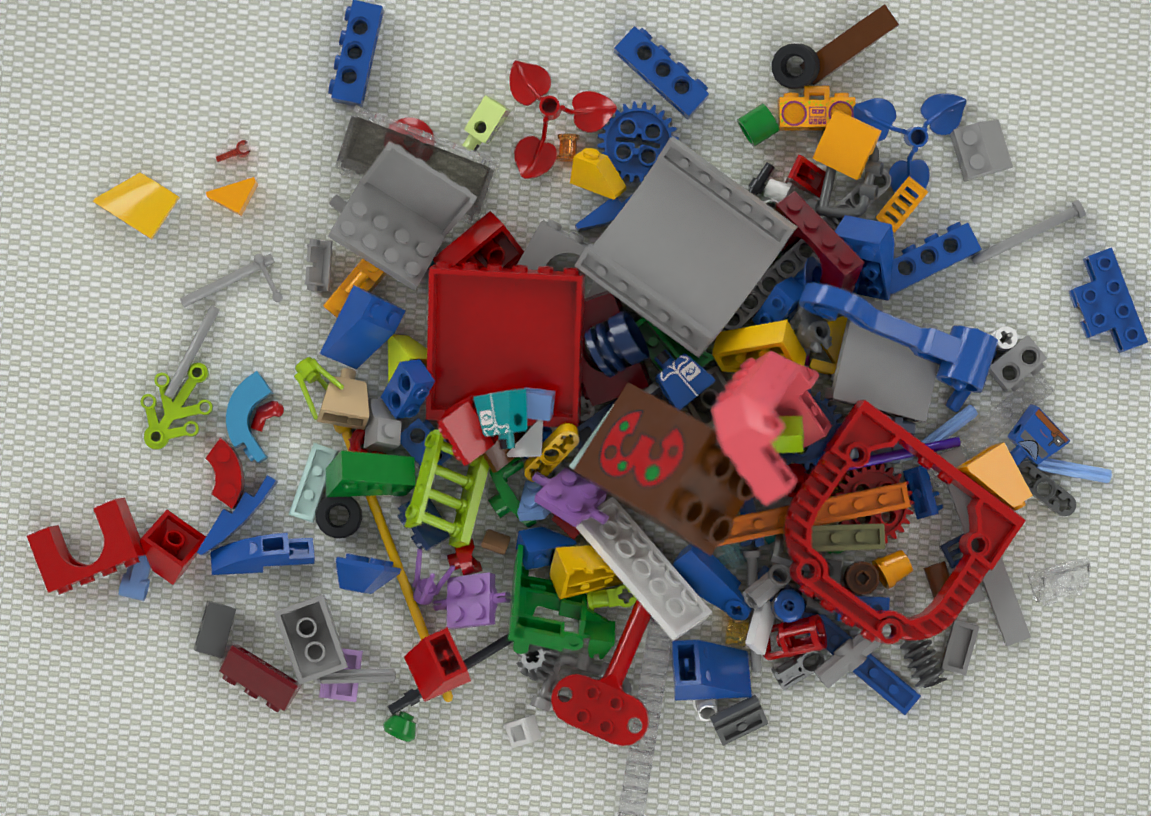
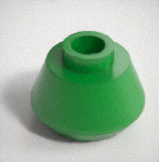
(401, 726)

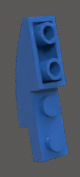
(260, 551)

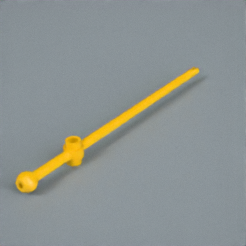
(394, 557)

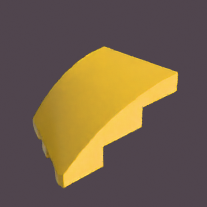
(139, 203)

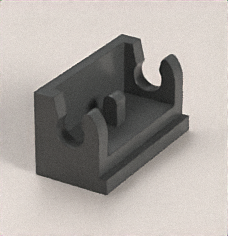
(214, 629)

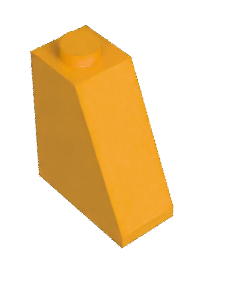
(999, 475)

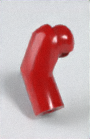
(264, 412)

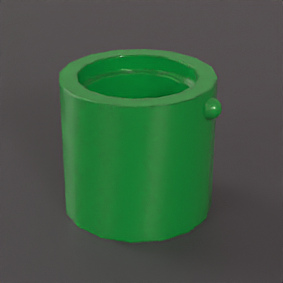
(758, 125)

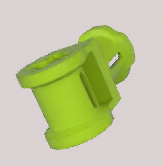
(609, 598)

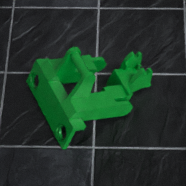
(528, 629)

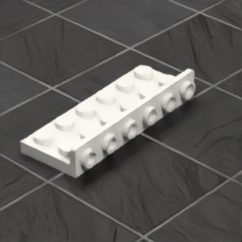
(645, 570)

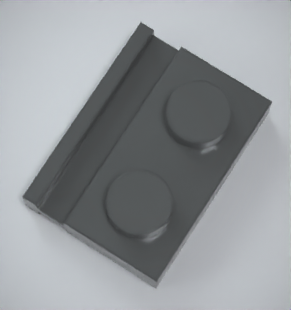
(739, 720)

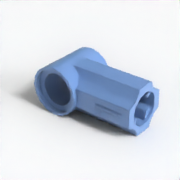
(136, 581)

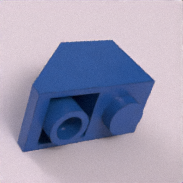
(540, 546)

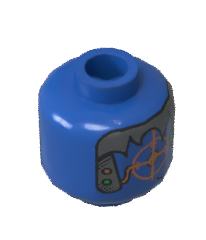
(783, 614)

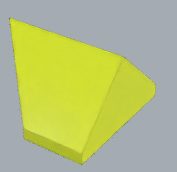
(404, 349)

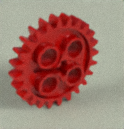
(871, 478)

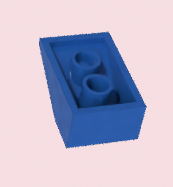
(361, 328)

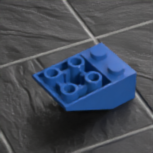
(875, 246)
(709, 671)

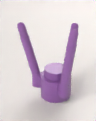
(426, 588)

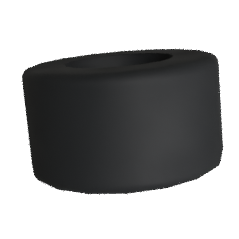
(780, 71)
(346, 529)

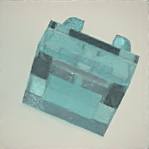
(732, 555)

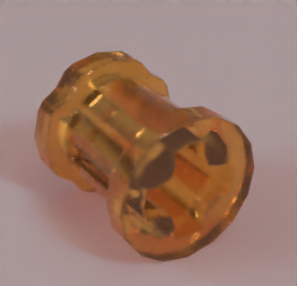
(567, 147)

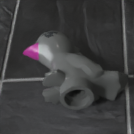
(812, 332)

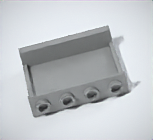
(883, 374)

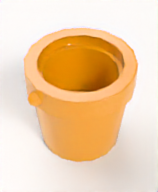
(892, 568)

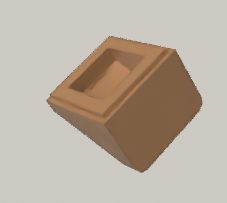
(496, 541)

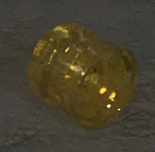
(736, 633)

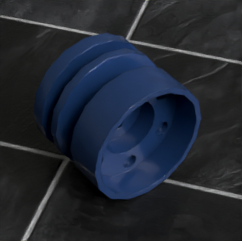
(615, 345)

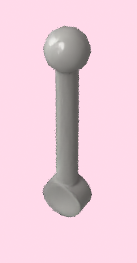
(277, 296)

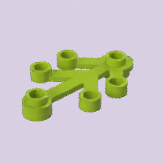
(173, 409)

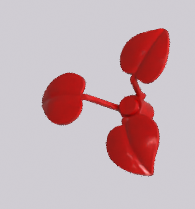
(531, 82)

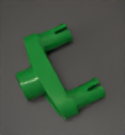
(505, 499)

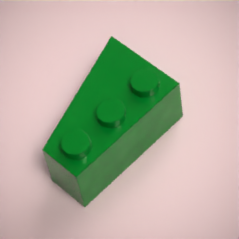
(369, 475)

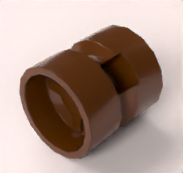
(861, 578)

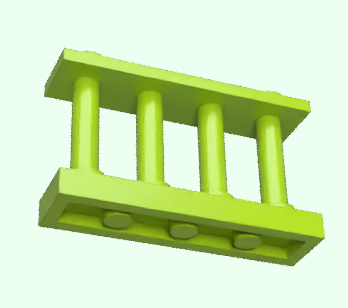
(465, 507)

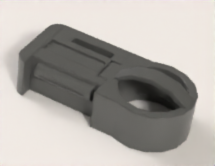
(794, 670)

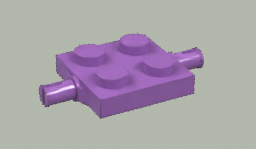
(570, 497)
(471, 601)

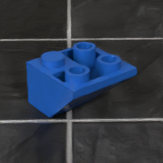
(362, 575)

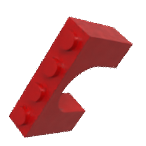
(120, 547)

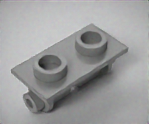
(319, 276)

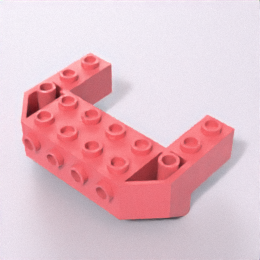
(750, 421)

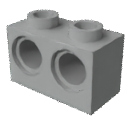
(1013, 359)

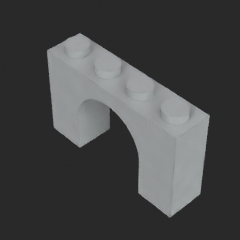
(551, 241)

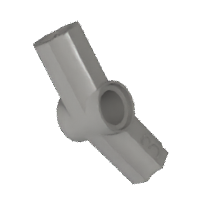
(767, 586)

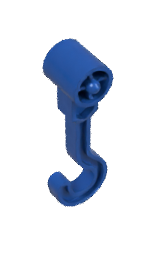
(962, 355)

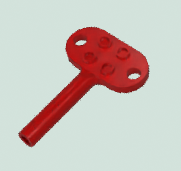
(602, 704)

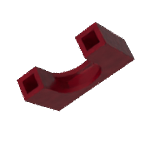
(838, 261)
(597, 386)

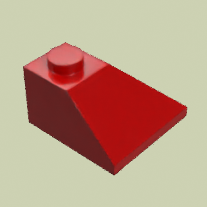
(171, 546)

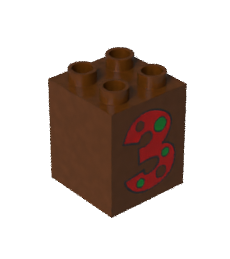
(666, 469)

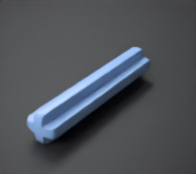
(952, 425)
(1075, 470)

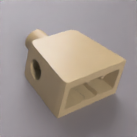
(348, 405)

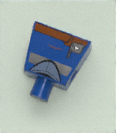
(1035, 437)

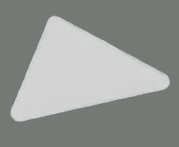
(530, 444)

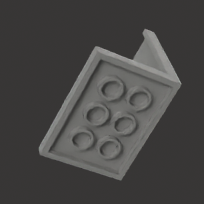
(400, 214)

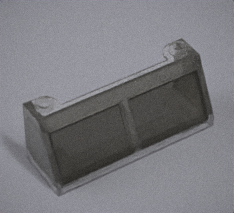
(371, 132)

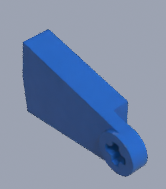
(712, 581)

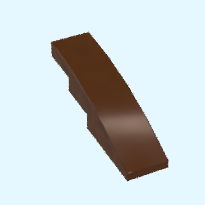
(854, 41)

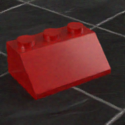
(483, 244)

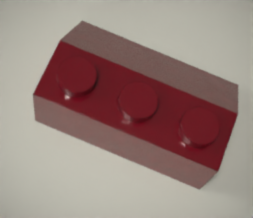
(259, 678)

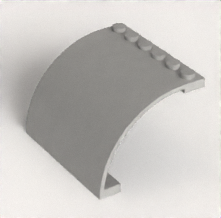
(687, 247)

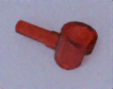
(234, 152)

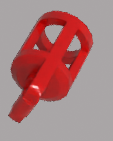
(792, 646)

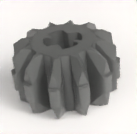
(535, 668)

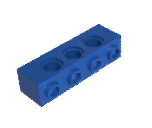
(646, 69)
(355, 92)
(965, 244)

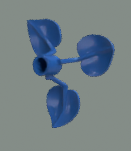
(941, 113)

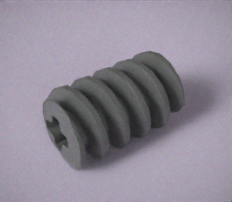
(923, 663)

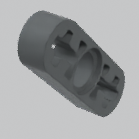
(1054, 506)

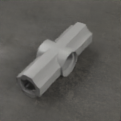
(845, 659)

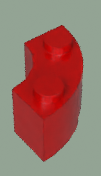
(228, 472)

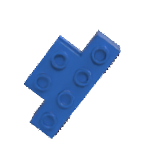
(1108, 303)

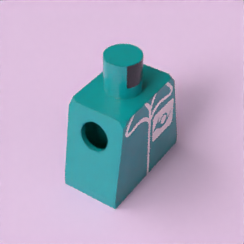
(503, 415)

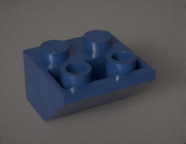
(425, 535)

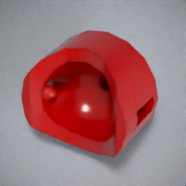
(464, 560)

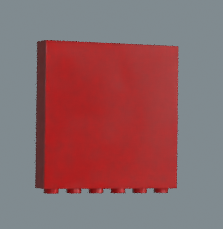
(505, 333)

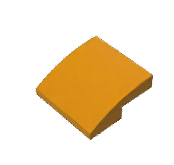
(846, 144)

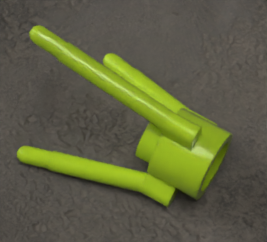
(309, 371)

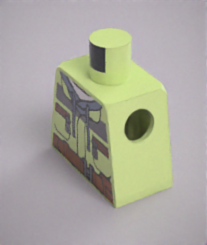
(490, 113)

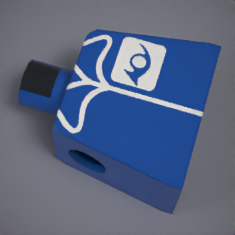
(681, 379)

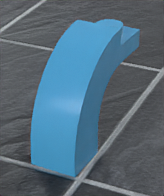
(239, 410)

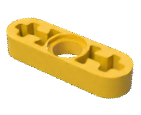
(553, 442)

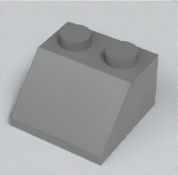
(980, 149)

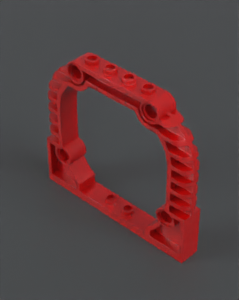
(989, 523)

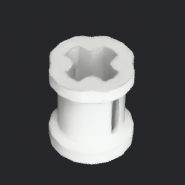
(1011, 340)

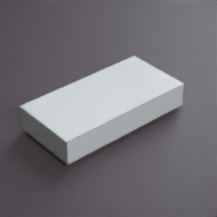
(760, 629)

